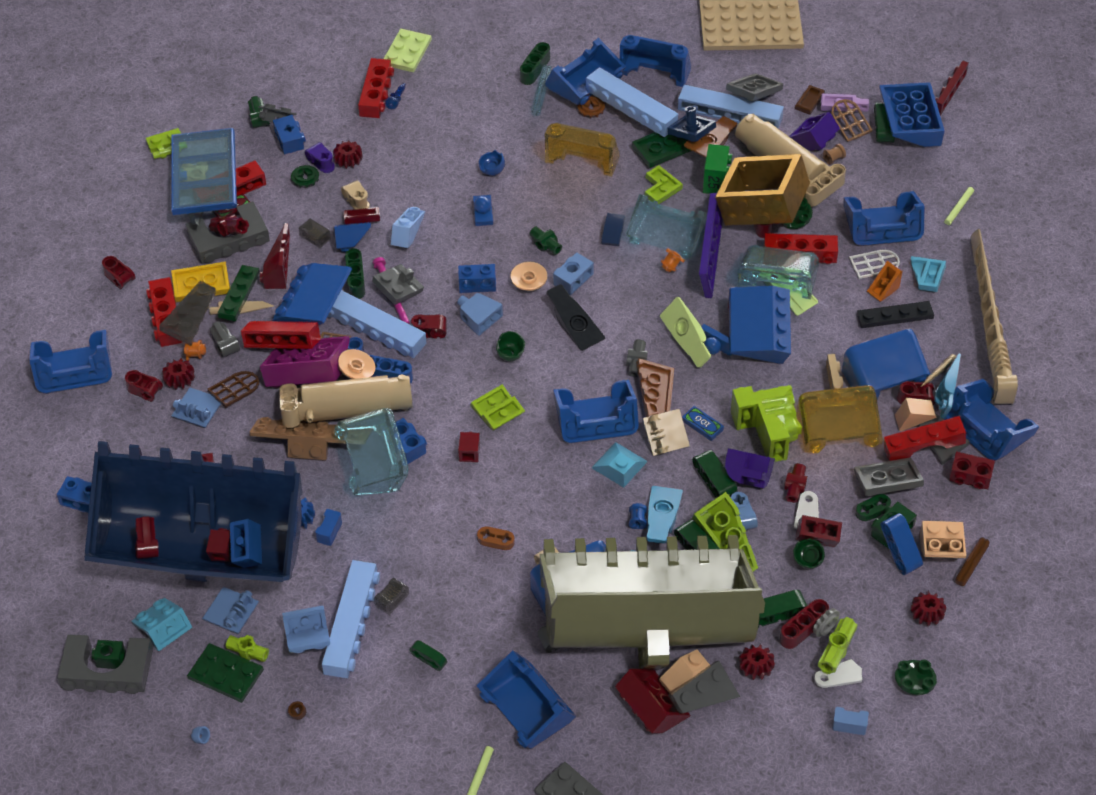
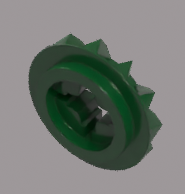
(298, 173)

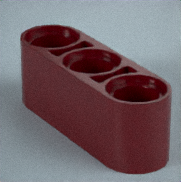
(795, 627)

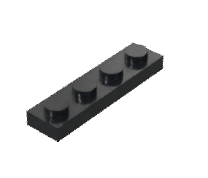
(895, 314)

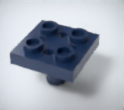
(691, 126)

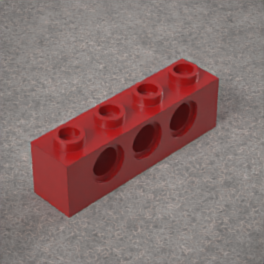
(375, 88)
(249, 178)
(821, 245)
(162, 305)

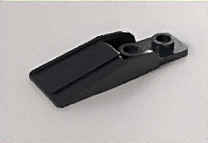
(574, 319)

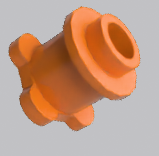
(671, 260)
(196, 350)

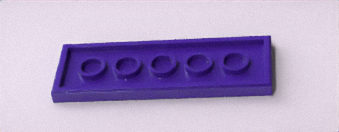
(710, 247)

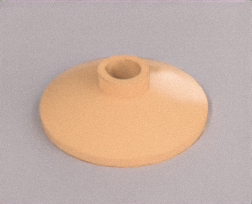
(529, 270)
(356, 364)

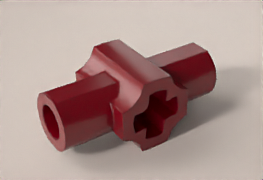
(795, 483)

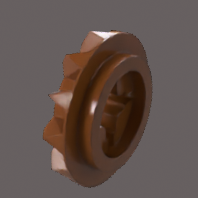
(598, 107)

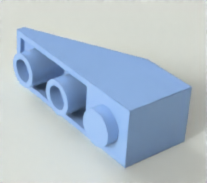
(406, 227)

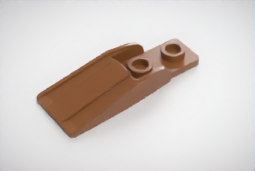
(717, 136)

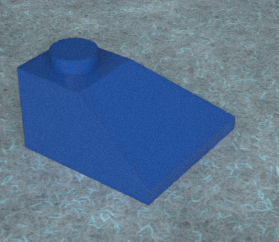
(350, 234)

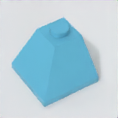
(619, 464)

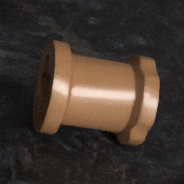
(834, 154)

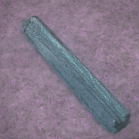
(541, 91)

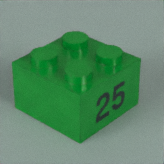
(716, 167)

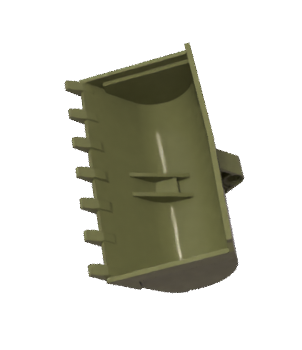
(649, 597)

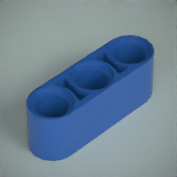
(901, 544)

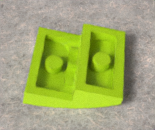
(497, 407)

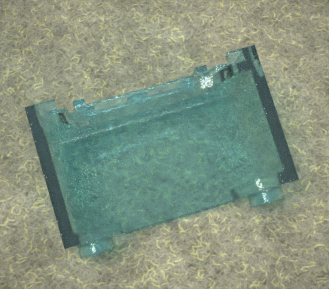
(666, 227)
(779, 267)
(374, 452)

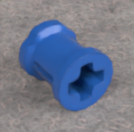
(637, 516)

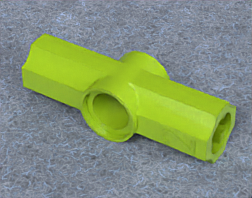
(837, 645)

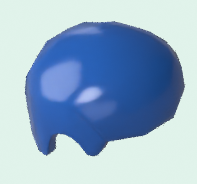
(492, 163)

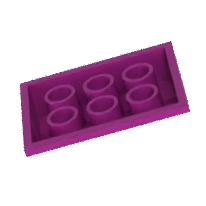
(304, 365)

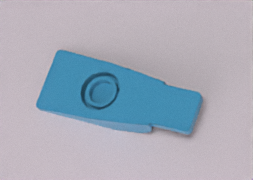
(946, 388)
(662, 512)

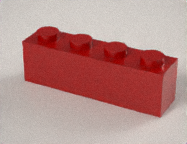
(280, 334)

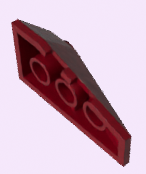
(276, 265)

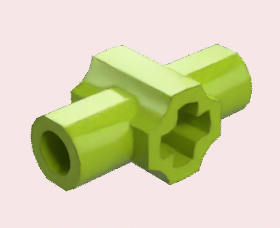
(247, 648)

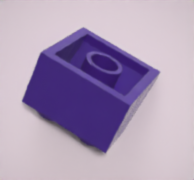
(816, 131)

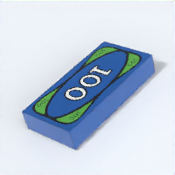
(702, 423)

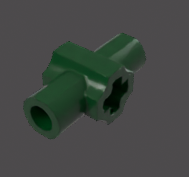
(545, 240)

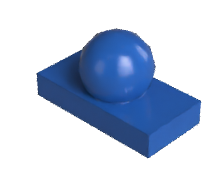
(483, 210)
(715, 341)

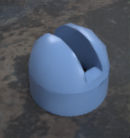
(200, 730)

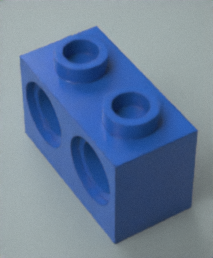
(477, 278)
(413, 444)

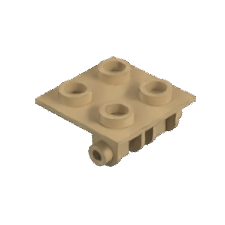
(666, 432)

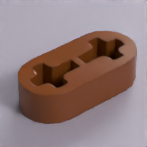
(495, 538)

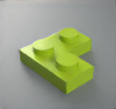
(664, 185)

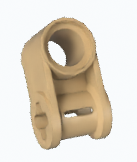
(356, 195)

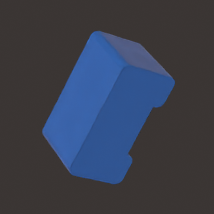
(329, 528)

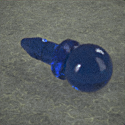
(393, 100)

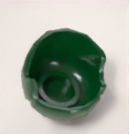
(508, 343)
(809, 553)

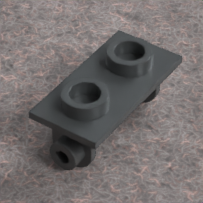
(270, 112)

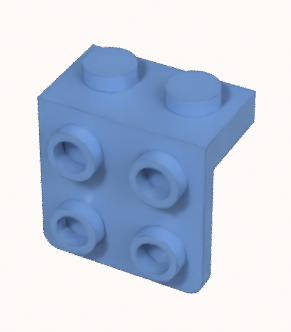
(306, 629)

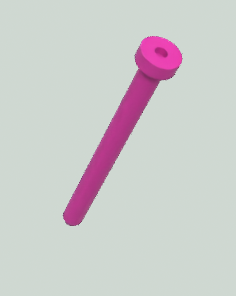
(379, 263)

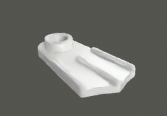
(807, 508)
(846, 673)

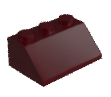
(649, 700)

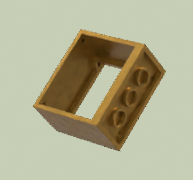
(767, 206)

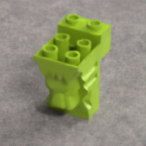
(771, 414)

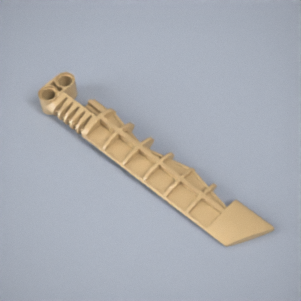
(1004, 381)

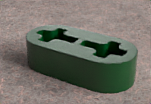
(872, 505)
(428, 655)

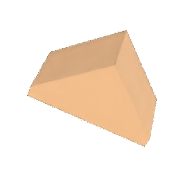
(914, 412)

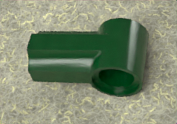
(254, 104)

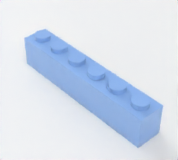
(630, 101)
(719, 104)
(378, 324)
(350, 619)

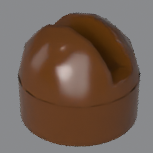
(292, 710)

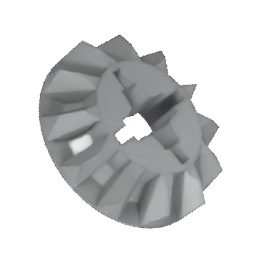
(826, 622)

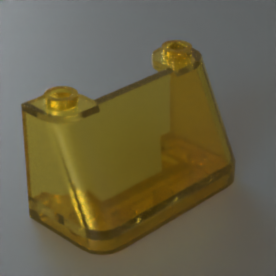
(581, 142)
(839, 416)

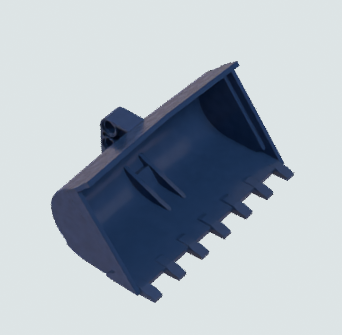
(186, 504)

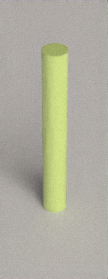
(959, 206)
(480, 771)

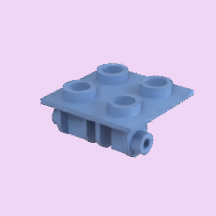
(196, 407)
(231, 609)

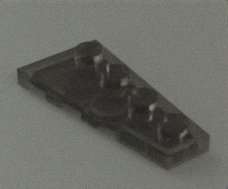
(187, 316)

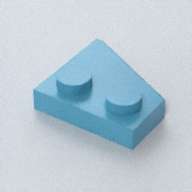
(928, 272)

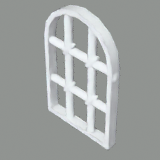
(870, 268)

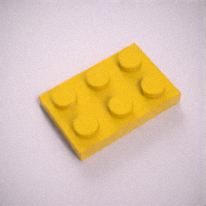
(212, 274)

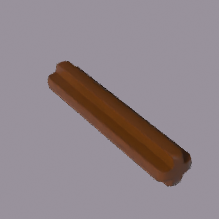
(972, 561)

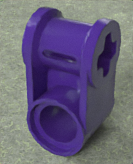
(320, 157)

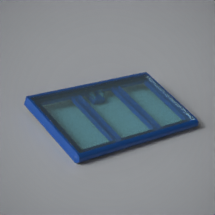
(203, 171)

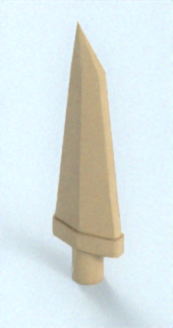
(248, 306)
(946, 363)

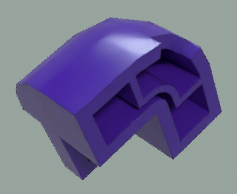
(749, 468)

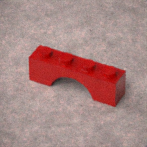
(944, 433)

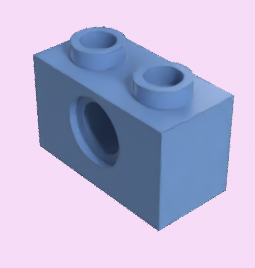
(573, 273)

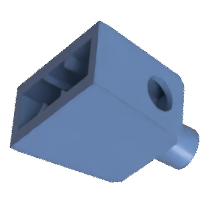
(479, 312)

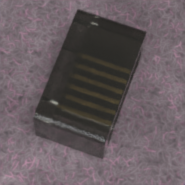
(314, 233)
(391, 596)

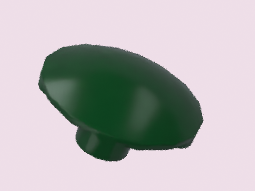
(802, 216)
(915, 676)

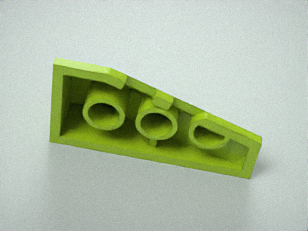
(722, 519)

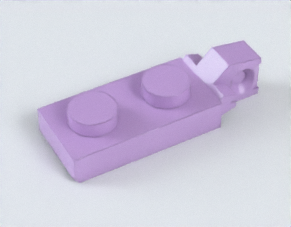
(829, 100)

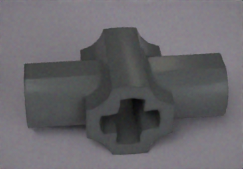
(633, 354)

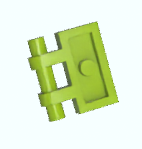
(161, 144)

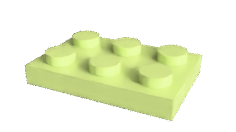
(408, 49)

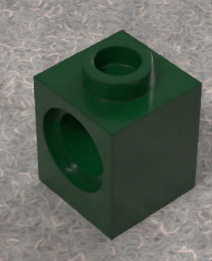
(114, 648)

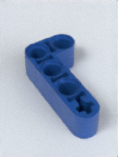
(384, 365)

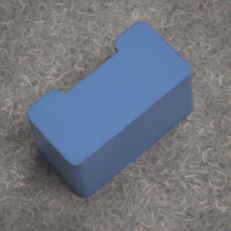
(850, 721)

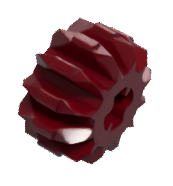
(347, 154)
(178, 374)
(928, 608)
(762, 667)

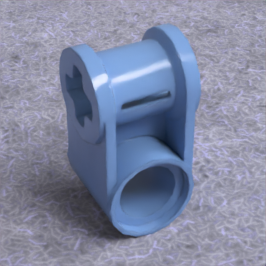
(747, 514)

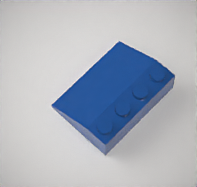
(913, 113)
(312, 293)
(760, 323)

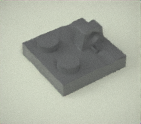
(398, 283)

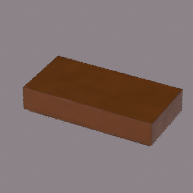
(809, 99)

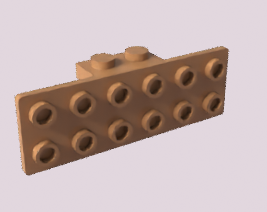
(304, 440)

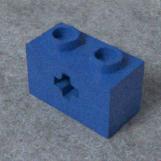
(288, 134)

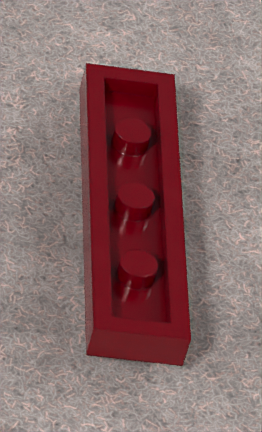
(951, 86)

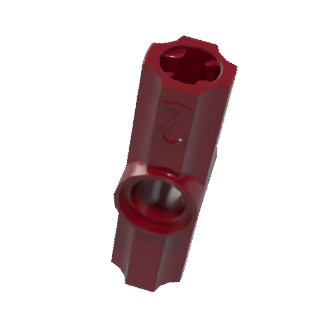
(228, 225)

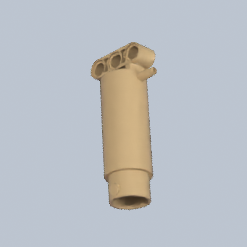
(767, 140)
(343, 398)

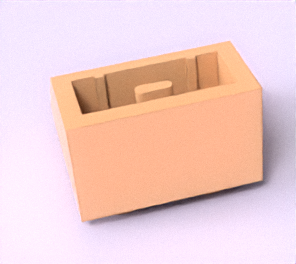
(942, 539)

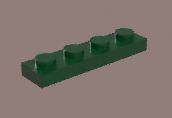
(238, 293)

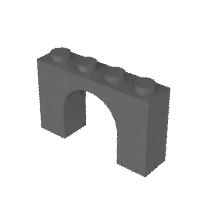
(211, 247)
(128, 677)

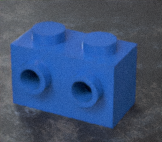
(75, 494)
(245, 543)

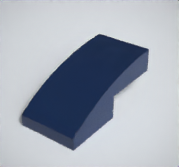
(613, 229)

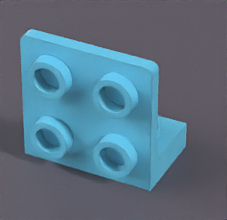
(163, 623)

